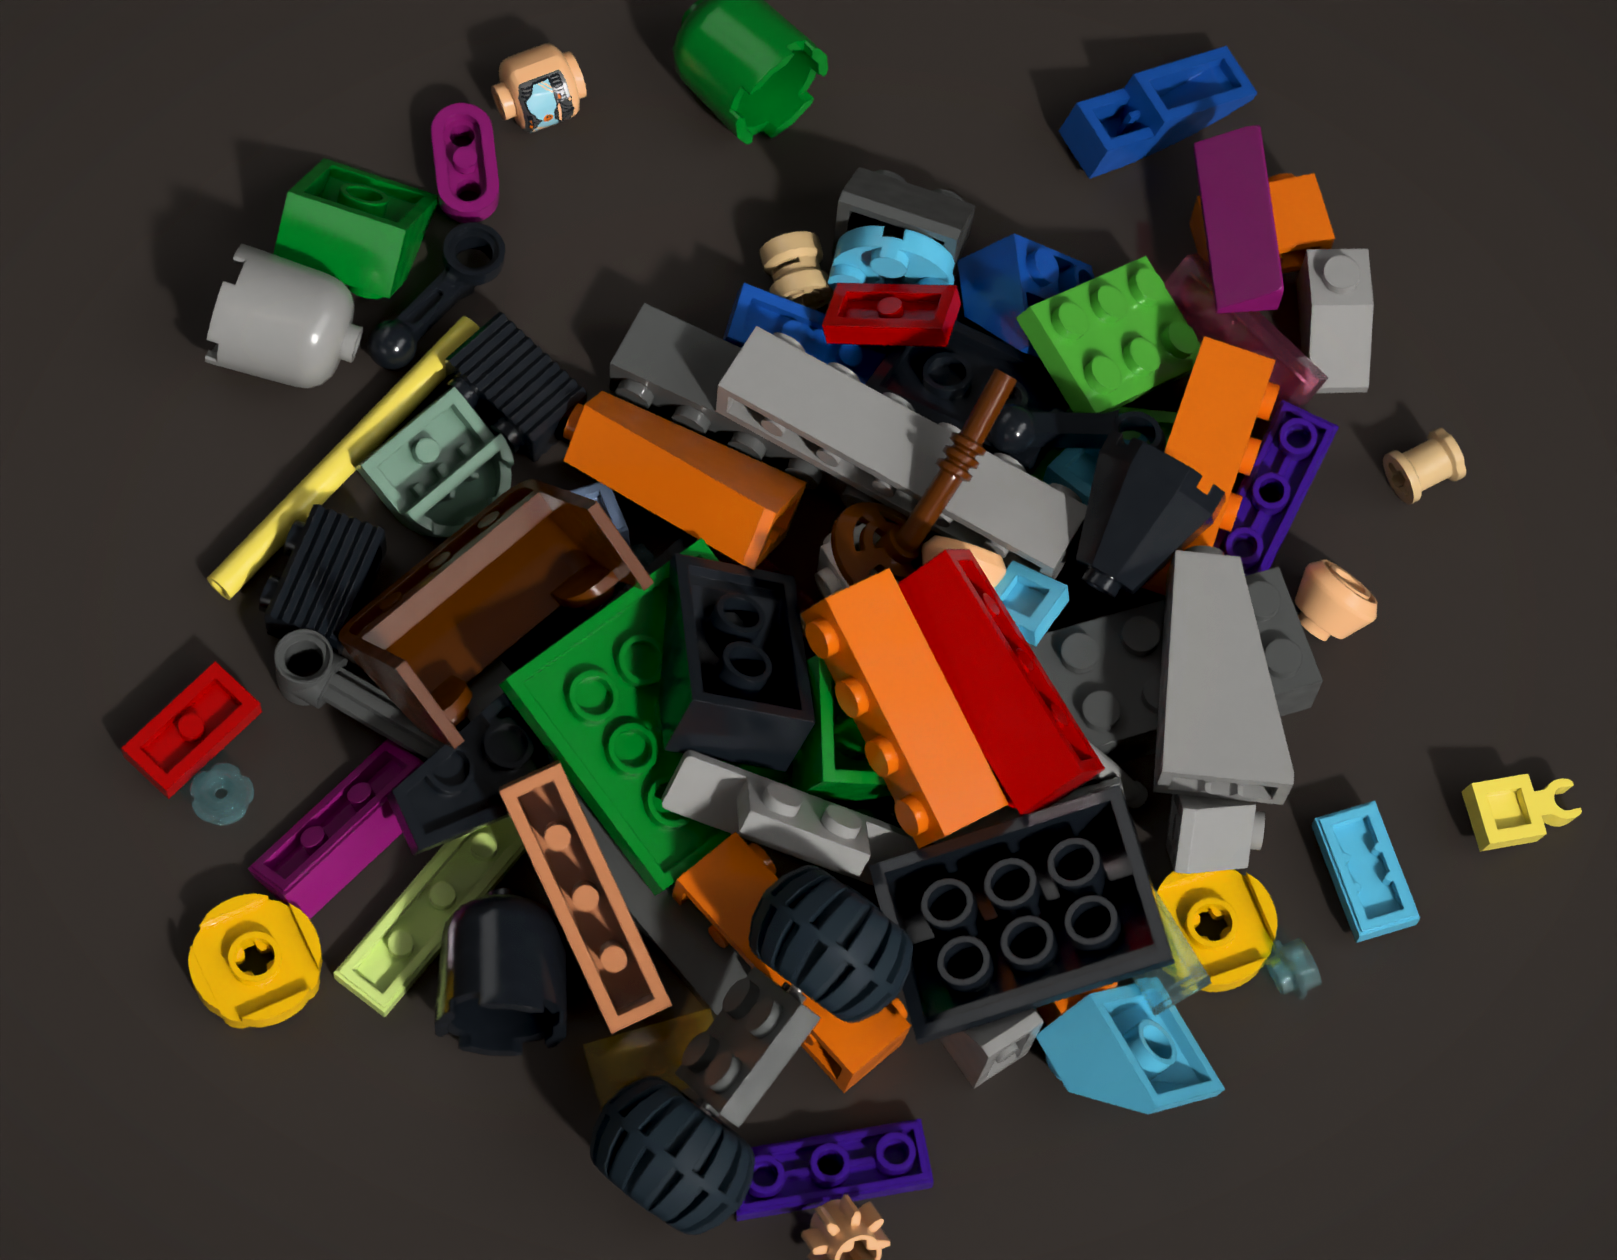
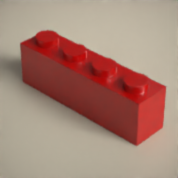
(999, 683)

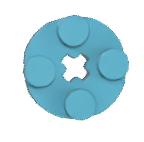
(870, 257)

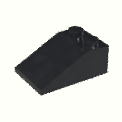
(734, 664)

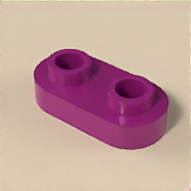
(467, 166)

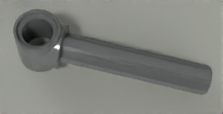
(344, 691)

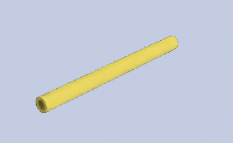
(339, 462)

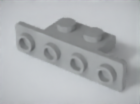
(782, 817)

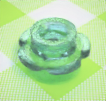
(224, 810)
(1293, 968)

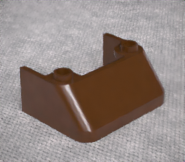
(483, 595)

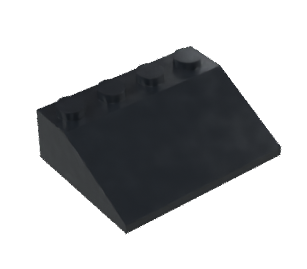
(1023, 914)

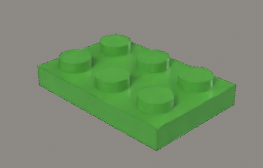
(1112, 338)

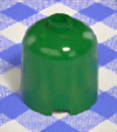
(747, 65)

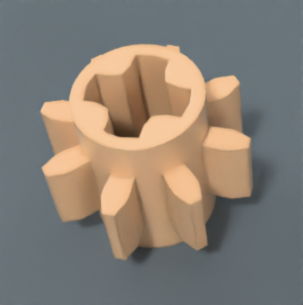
(845, 1232)

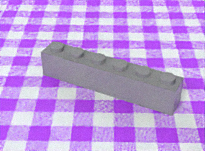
(892, 452)

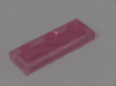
(1193, 294)

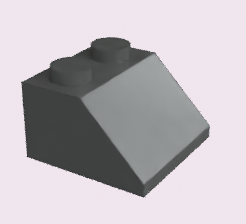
(891, 202)

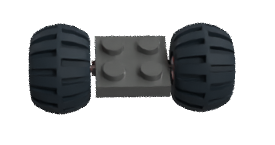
(677, 1152)

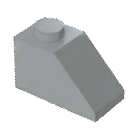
(1337, 316)
(1212, 833)
(992, 1046)

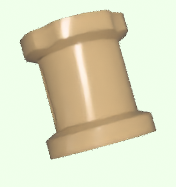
(1424, 465)

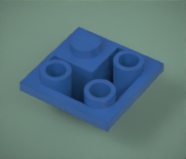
(1010, 278)

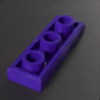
(1288, 464)
(871, 1160)

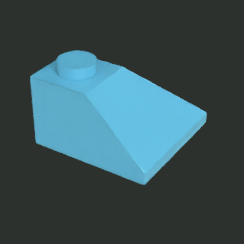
(1127, 1056)

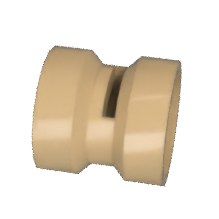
(795, 268)

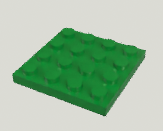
(600, 716)

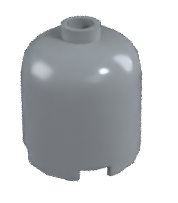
(282, 321)

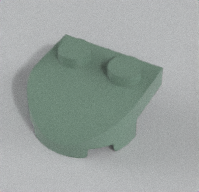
(440, 468)

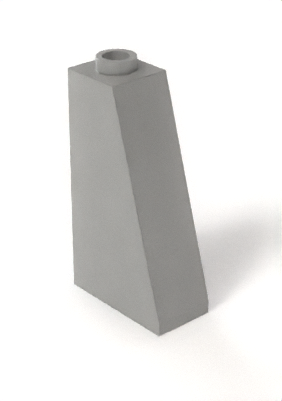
(1216, 694)

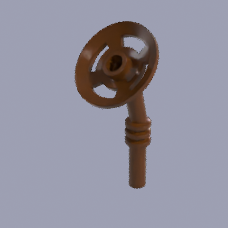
(903, 542)

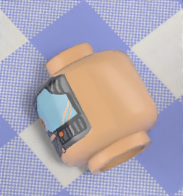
(539, 87)

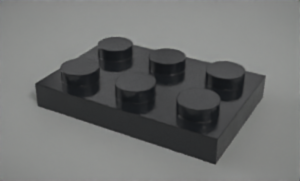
(949, 380)

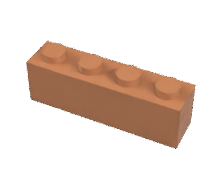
(585, 896)

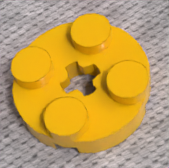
(1245, 908)
(242, 996)

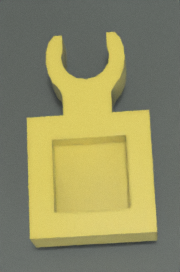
(1512, 813)

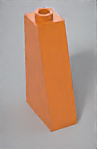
(684, 477)

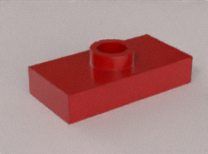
(891, 314)
(191, 730)

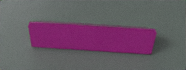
(1239, 221)
(337, 834)

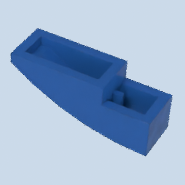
(1155, 110)

